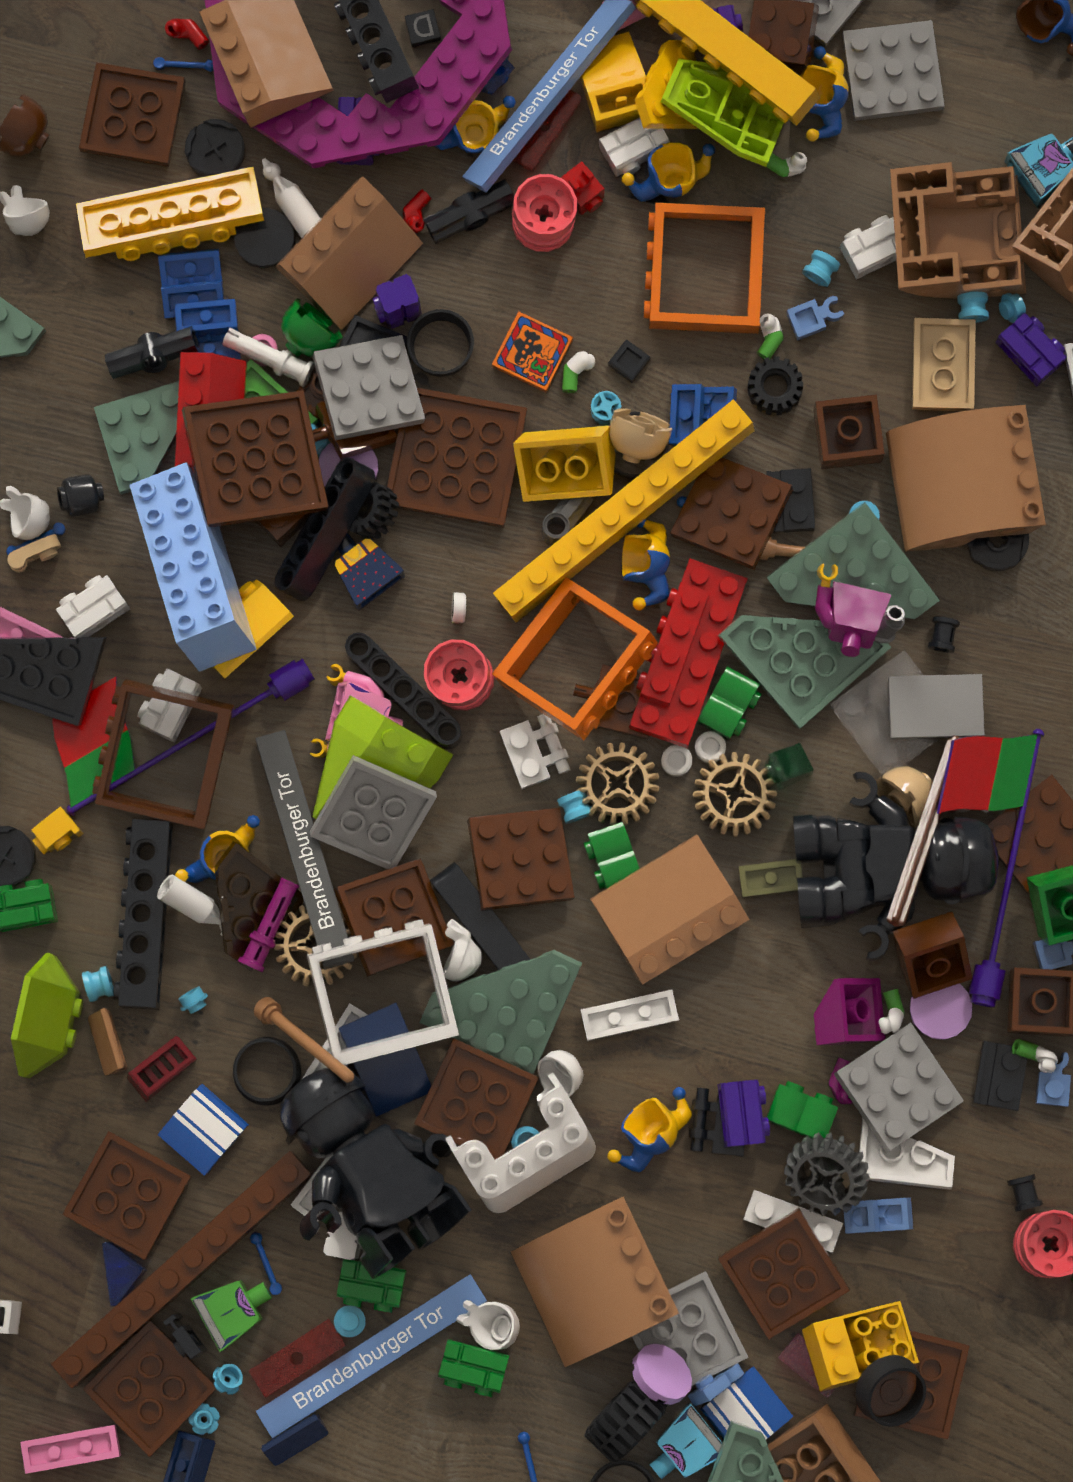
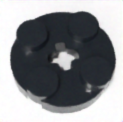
(1001, 558)

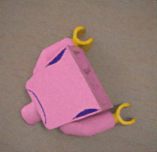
(360, 687)

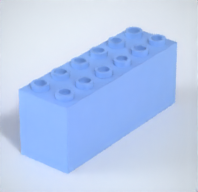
(192, 569)

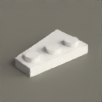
(908, 1163)

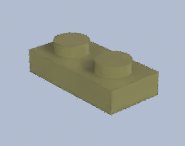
(769, 878)

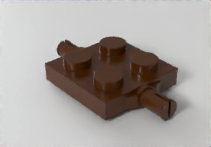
(354, 445)
(620, 716)

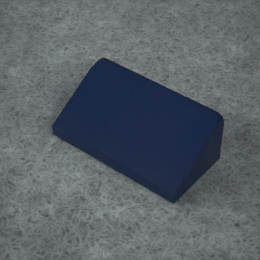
(295, 1439)
(189, 1458)

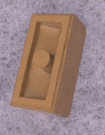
(107, 1042)

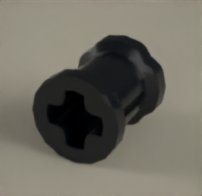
(943, 634)
(1025, 1193)

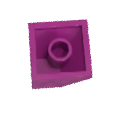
(850, 1012)

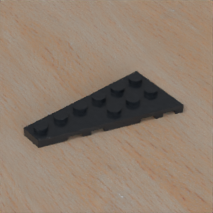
(50, 674)

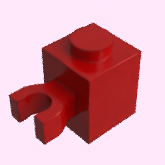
(586, 188)

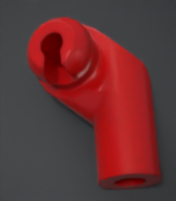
(187, 30)
(413, 211)

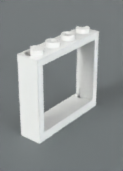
(398, 1042)

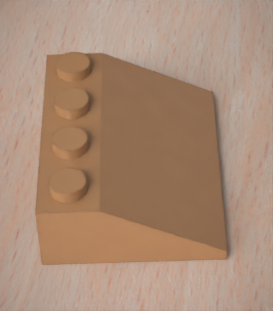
(266, 56)
(350, 253)
(669, 909)
(819, 1452)

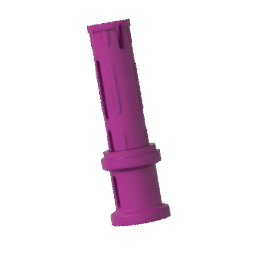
(260, 943)

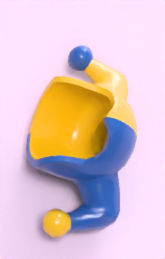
(832, 92)
(477, 126)
(670, 171)
(646, 561)
(214, 848)
(651, 1130)

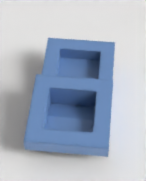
(879, 1216)

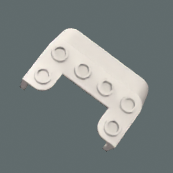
(533, 1163)

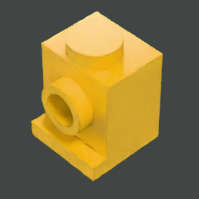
(55, 831)

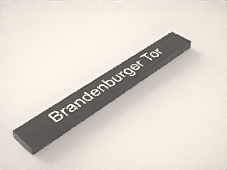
(303, 849)

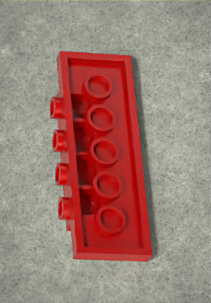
(686, 653)

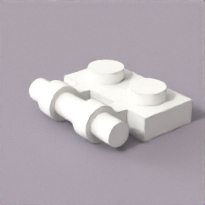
(526, 755)

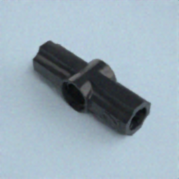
(469, 211)
(151, 352)

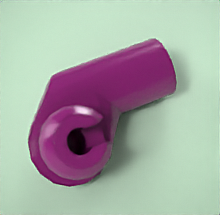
(836, 1088)

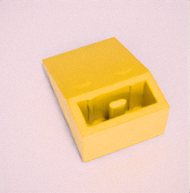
(614, 83)
(850, 1343)

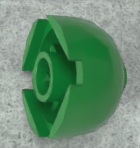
(307, 330)

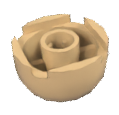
(638, 436)
(907, 789)

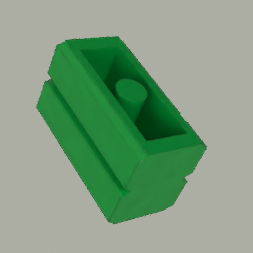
(27, 906)
(358, 1286)
(474, 1367)

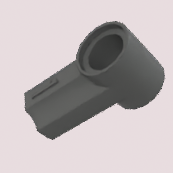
(566, 514)

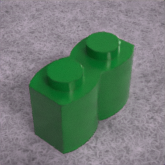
(729, 703)
(612, 854)
(801, 1112)

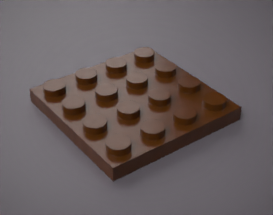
(255, 458)
(458, 459)

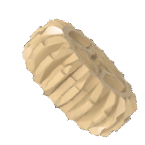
(627, 772)
(748, 797)
(289, 946)

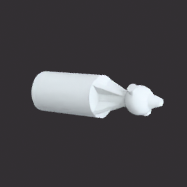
(291, 199)
(189, 901)

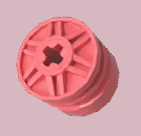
(544, 196)
(461, 657)
(1029, 1244)

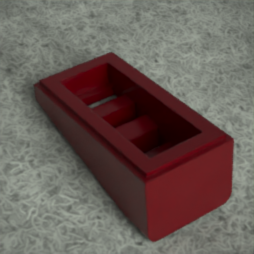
(144, 1067)

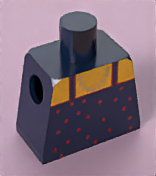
(366, 570)

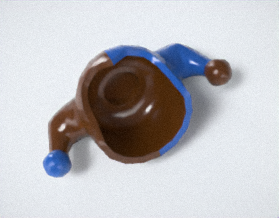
(1045, 19)

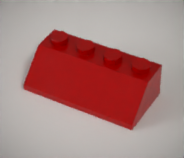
(205, 380)

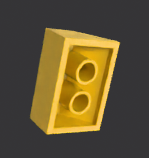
(565, 463)
(265, 618)

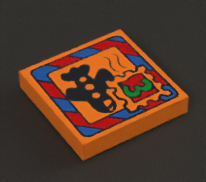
(532, 352)

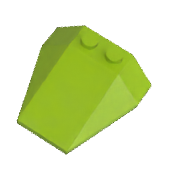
(722, 110)
(381, 741)
(45, 1017)

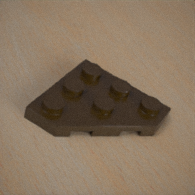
(244, 894)

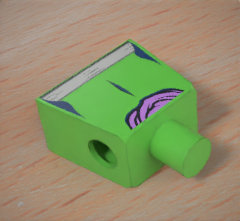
(231, 1311)

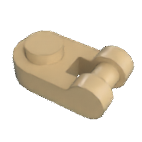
(43, 548)

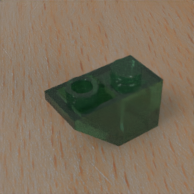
(788, 766)

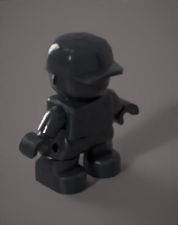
(868, 860)
(371, 1175)

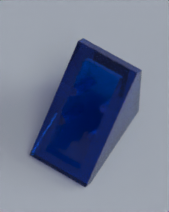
(121, 1272)

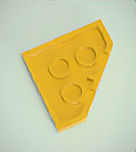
(648, 101)

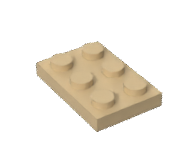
(943, 364)

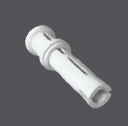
(281, 362)

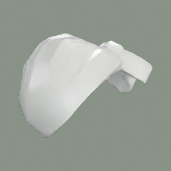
(22, 214)
(28, 514)
(464, 956)
(564, 1067)
(491, 1324)

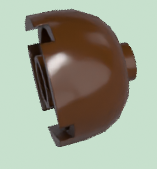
(24, 128)

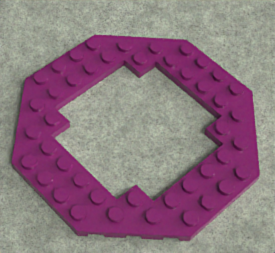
(422, 117)

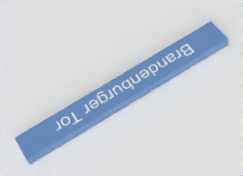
(548, 93)
(369, 1357)

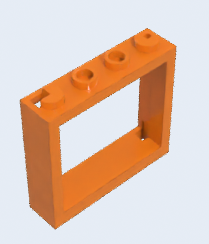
(704, 322)
(539, 634)

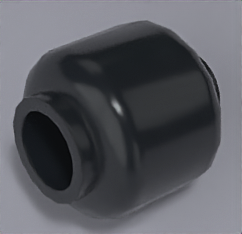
(80, 495)

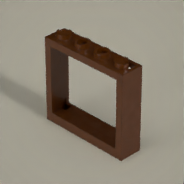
(109, 755)

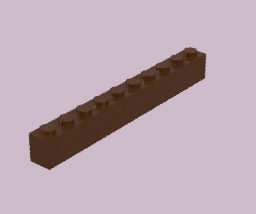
(182, 1269)

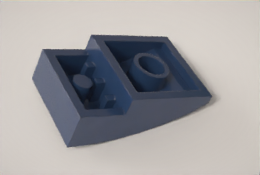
(392, 1077)

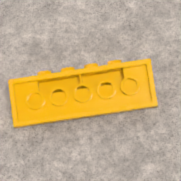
(170, 215)

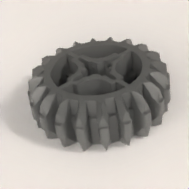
(825, 1185)

